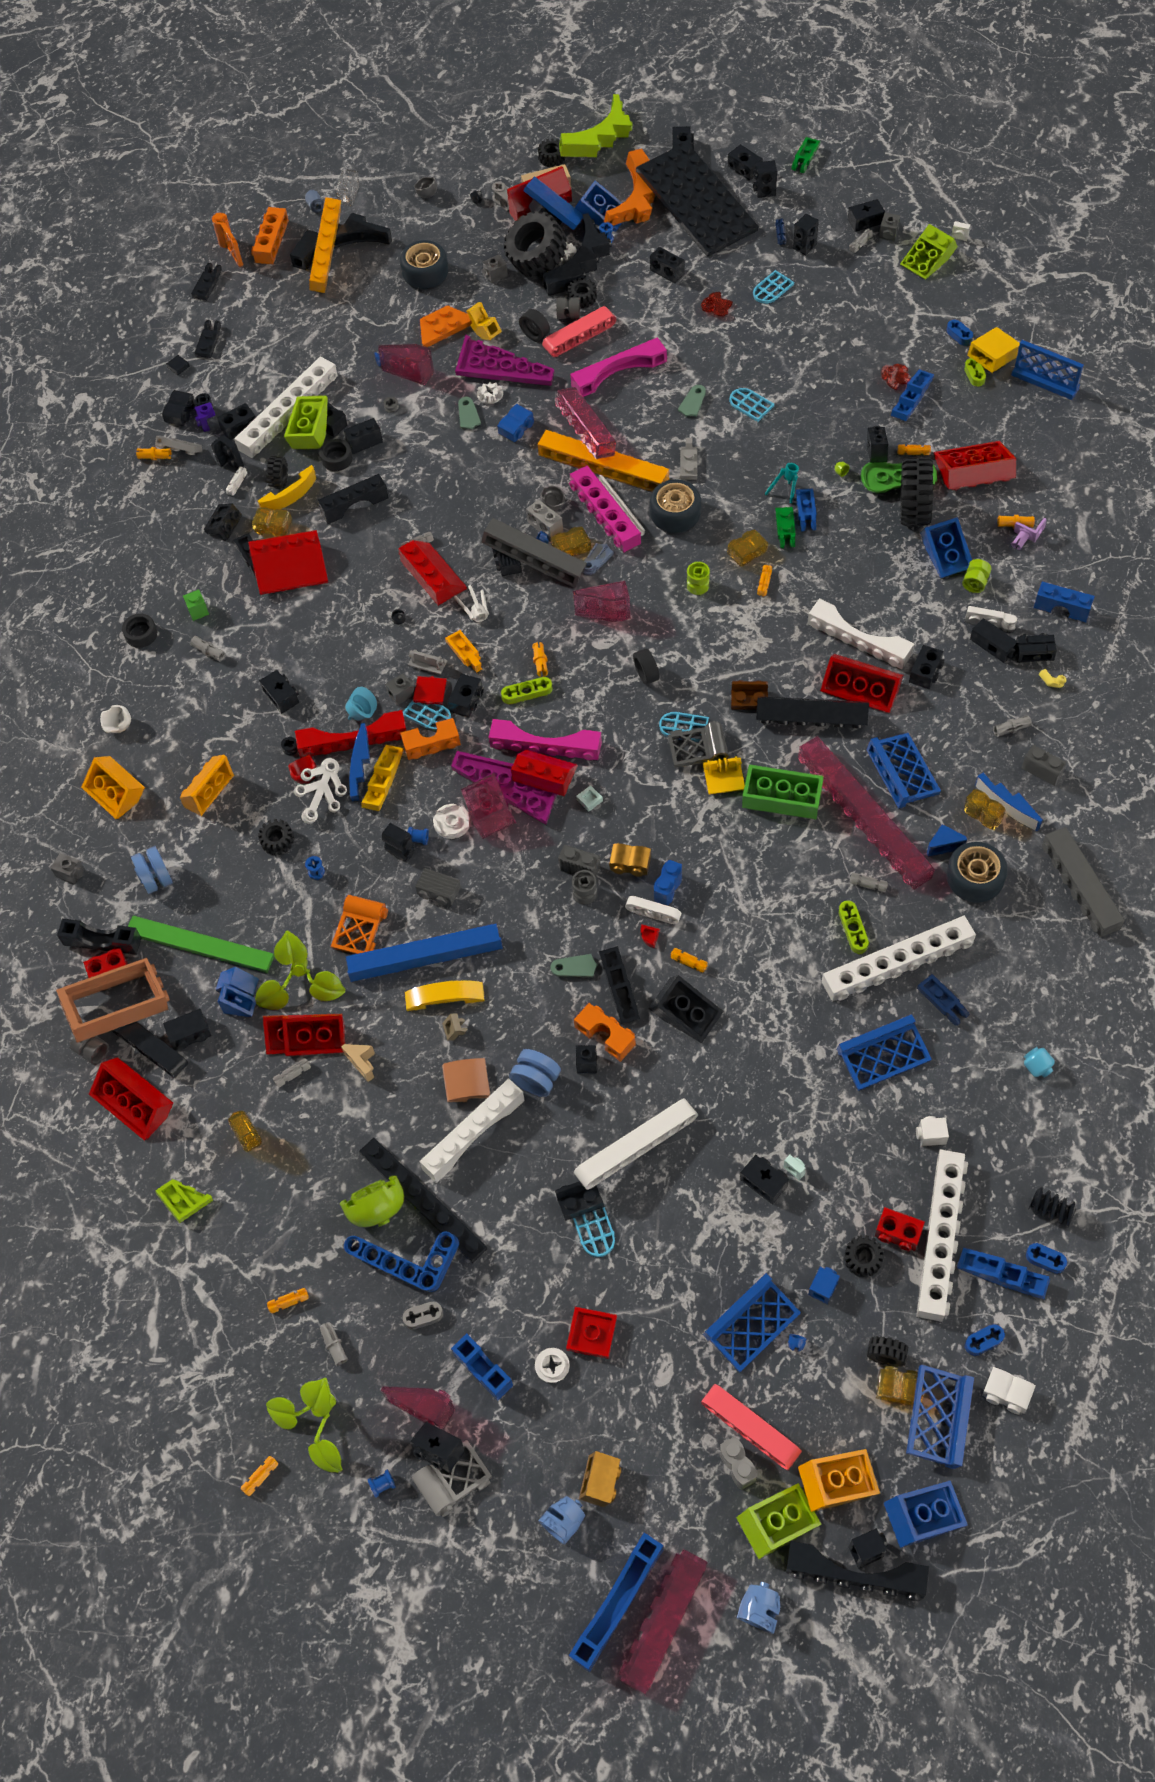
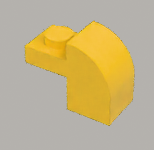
(482, 325)

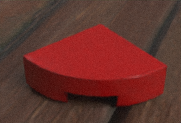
(649, 935)

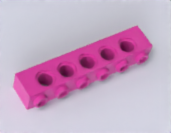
(605, 509)

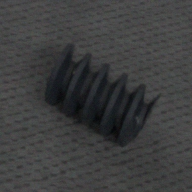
(1053, 1206)

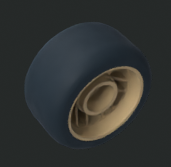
(424, 264)
(675, 506)
(976, 872)

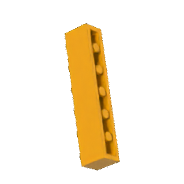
(325, 245)

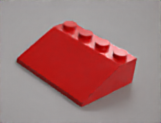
(975, 465)
(288, 562)

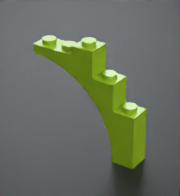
(590, 141)

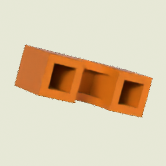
(445, 738)
(594, 1020)

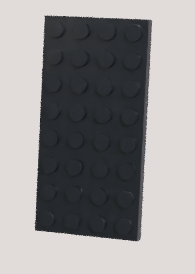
(697, 199)

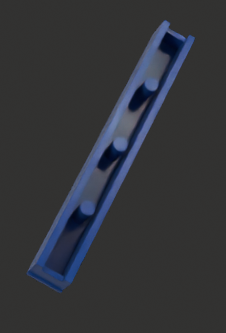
(423, 952)

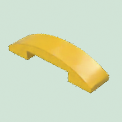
(290, 494)
(443, 993)

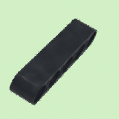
(152, 1048)

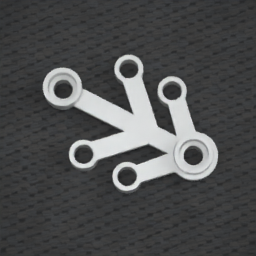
(321, 787)

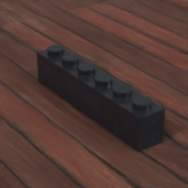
(813, 711)

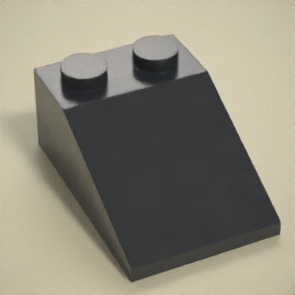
(686, 1008)

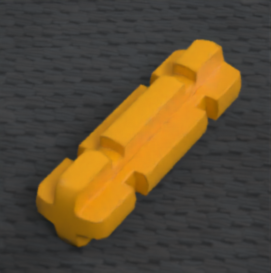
(913, 449)
(764, 580)
(689, 960)
(287, 1300)
(259, 1476)

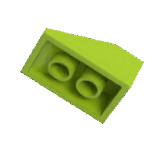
(307, 423)
(778, 1520)

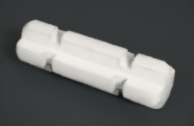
(236, 481)

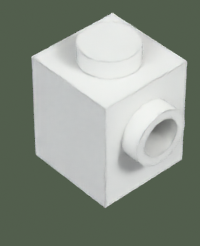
(932, 1131)

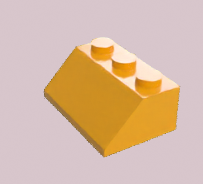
(207, 785)
(112, 786)

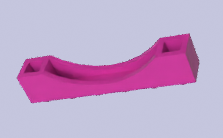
(644, 355)
(582, 744)

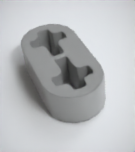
(423, 1320)

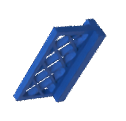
(1044, 377)
(887, 771)
(877, 1036)
(738, 1308)
(957, 1424)

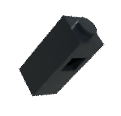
(994, 640)

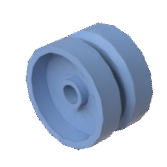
(150, 870)
(535, 1073)

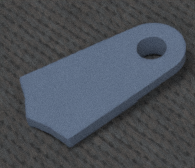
(597, 557)

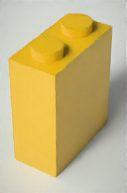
(994, 349)

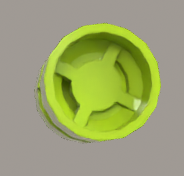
(976, 576)
(698, 578)

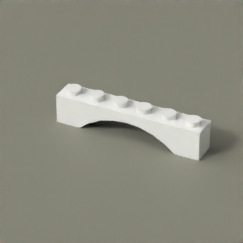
(889, 649)
(448, 1151)

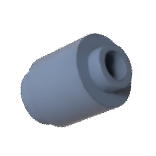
(314, 201)

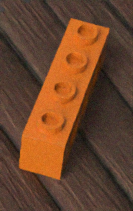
(270, 235)

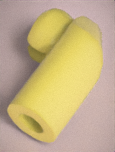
(1052, 681)

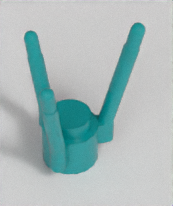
(790, 474)

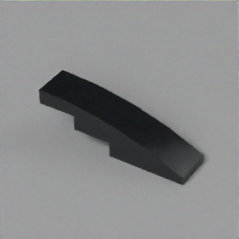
(619, 985)

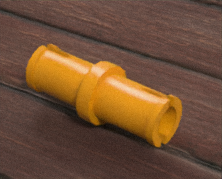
(154, 453)
(1009, 521)
(540, 659)

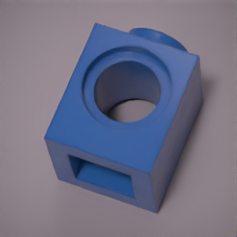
(824, 1284)

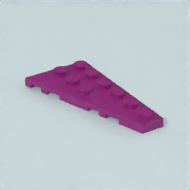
(498, 364)
(526, 798)

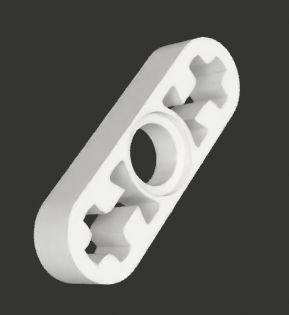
(653, 910)

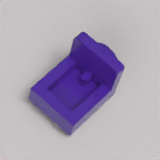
(203, 413)

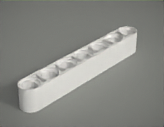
(635, 1143)

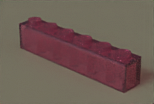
(585, 423)
(663, 1623)

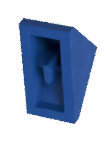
(945, 841)
(238, 979)
(236, 1002)

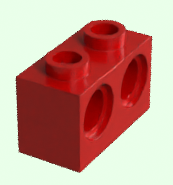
(105, 962)
(901, 1224)

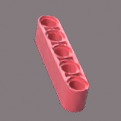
(579, 331)
(751, 1427)

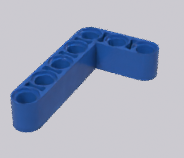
(403, 1265)

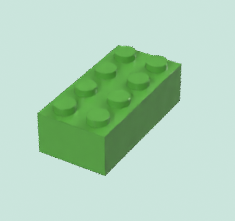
(782, 791)

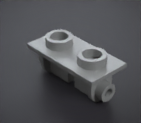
(426, 662)

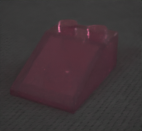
(407, 361)
(603, 602)
(488, 806)
(422, 1403)

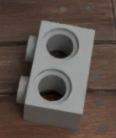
(544, 519)

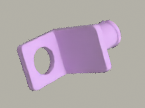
(1027, 533)

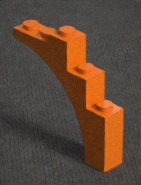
(637, 205)

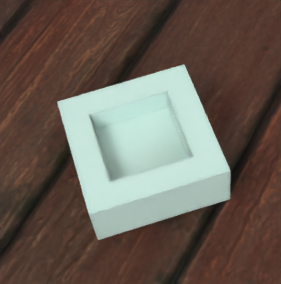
(589, 798)
(794, 1166)

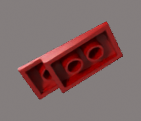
(304, 1034)

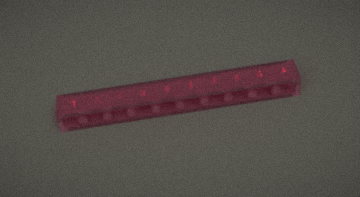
(866, 813)

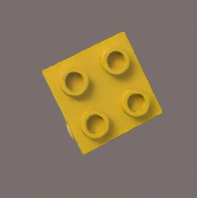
(724, 775)

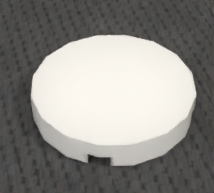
(451, 821)

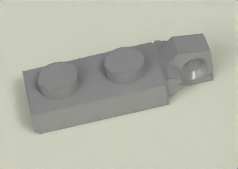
(176, 445)
(688, 461)

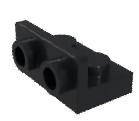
(226, 451)
(223, 520)
(577, 1200)

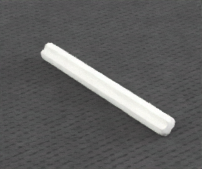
(601, 478)

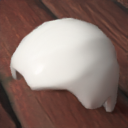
(115, 719)

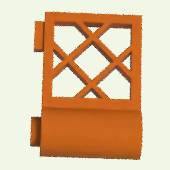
(225, 237)
(359, 910)

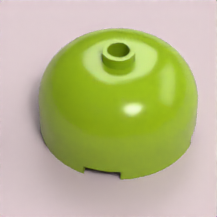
(374, 1203)

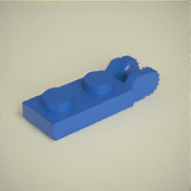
(806, 507)

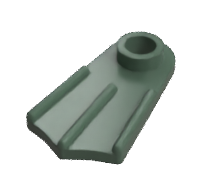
(693, 401)
(468, 414)
(574, 966)

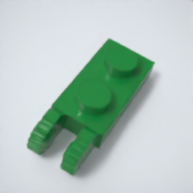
(805, 154)
(785, 525)

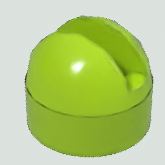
(842, 468)

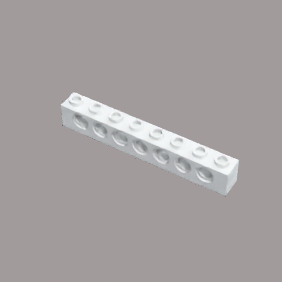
(278, 413)
(887, 957)
(927, 1306)

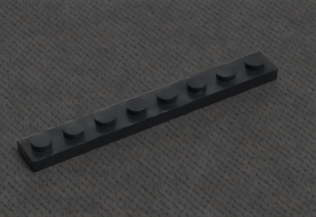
(423, 1200)

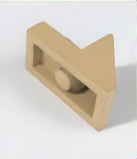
(359, 1056)

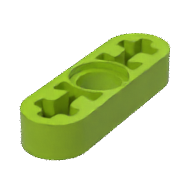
(527, 684)
(851, 935)

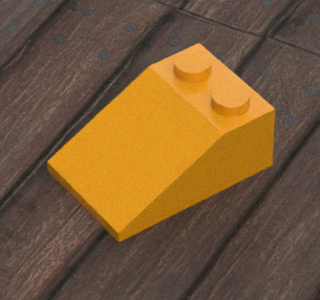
(838, 1479)

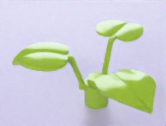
(290, 950)
(320, 1401)

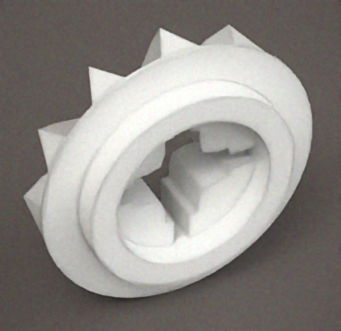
(488, 398)
(543, 1360)

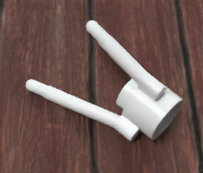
(478, 612)

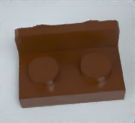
(745, 694)

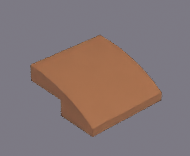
(466, 1080)

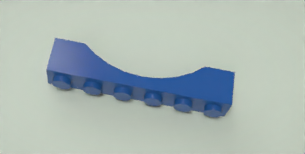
(616, 1603)

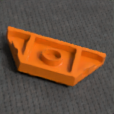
(442, 325)

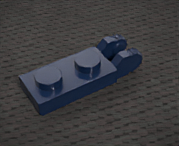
(942, 999)

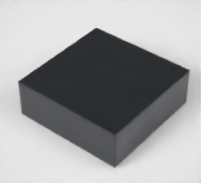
(177, 365)

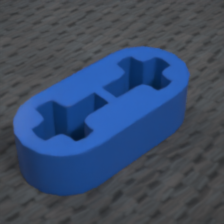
(959, 332)
(1043, 1262)
(987, 1344)

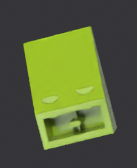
(929, 252)

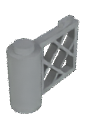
(439, 1492)

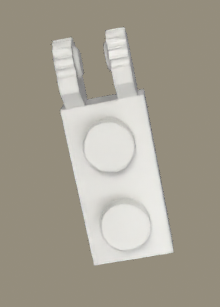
(997, 618)

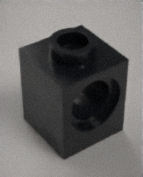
(586, 1059)

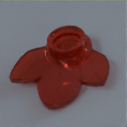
(716, 304)
(895, 375)

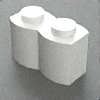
(1008, 1390)

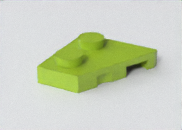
(182, 1199)

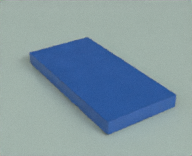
(553, 203)

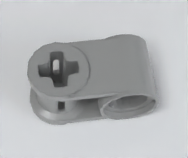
(500, 195)

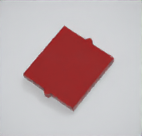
(430, 690)

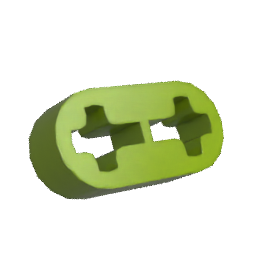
(971, 372)

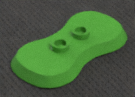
(884, 476)

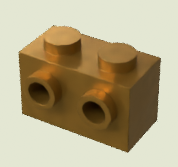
(600, 1479)

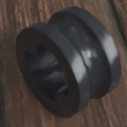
(292, 741)

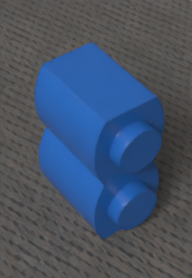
(515, 423)
(668, 882)

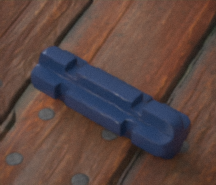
(780, 230)

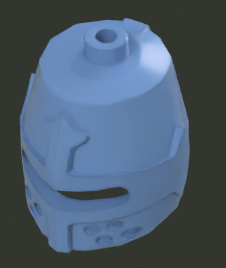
(563, 1519)
(760, 1607)

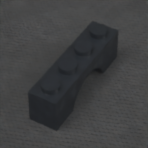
(335, 505)
(78, 934)

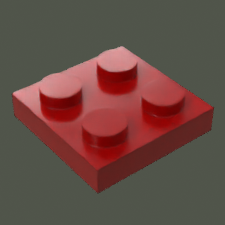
(591, 1332)

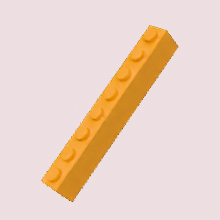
(617, 467)

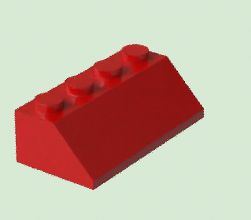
(520, 201)
(431, 571)
(861, 682)
(130, 1097)

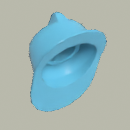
(361, 704)

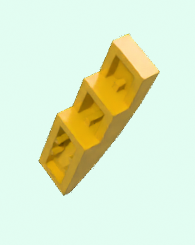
(382, 778)

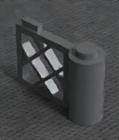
(712, 739)

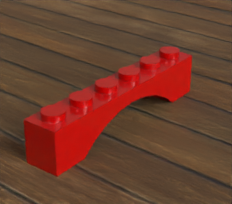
(318, 742)

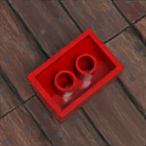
(543, 772)

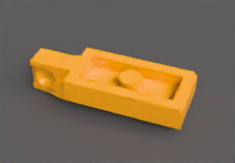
(464, 650)

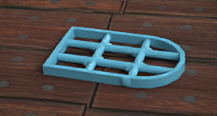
(772, 282)
(739, 391)
(419, 714)
(691, 723)
(603, 1236)

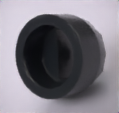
(476, 197)
(398, 616)

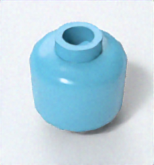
(1039, 1062)

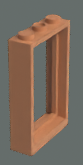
(122, 1017)

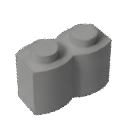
(741, 1468)

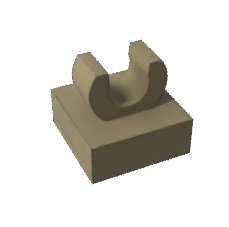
(452, 1027)

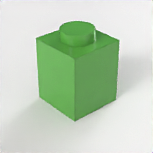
(195, 605)

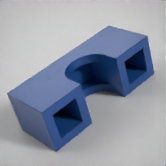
(1076, 602)
(479, 1365)

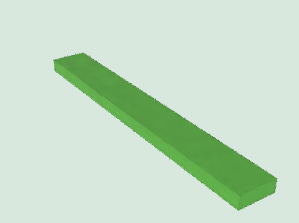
(202, 944)

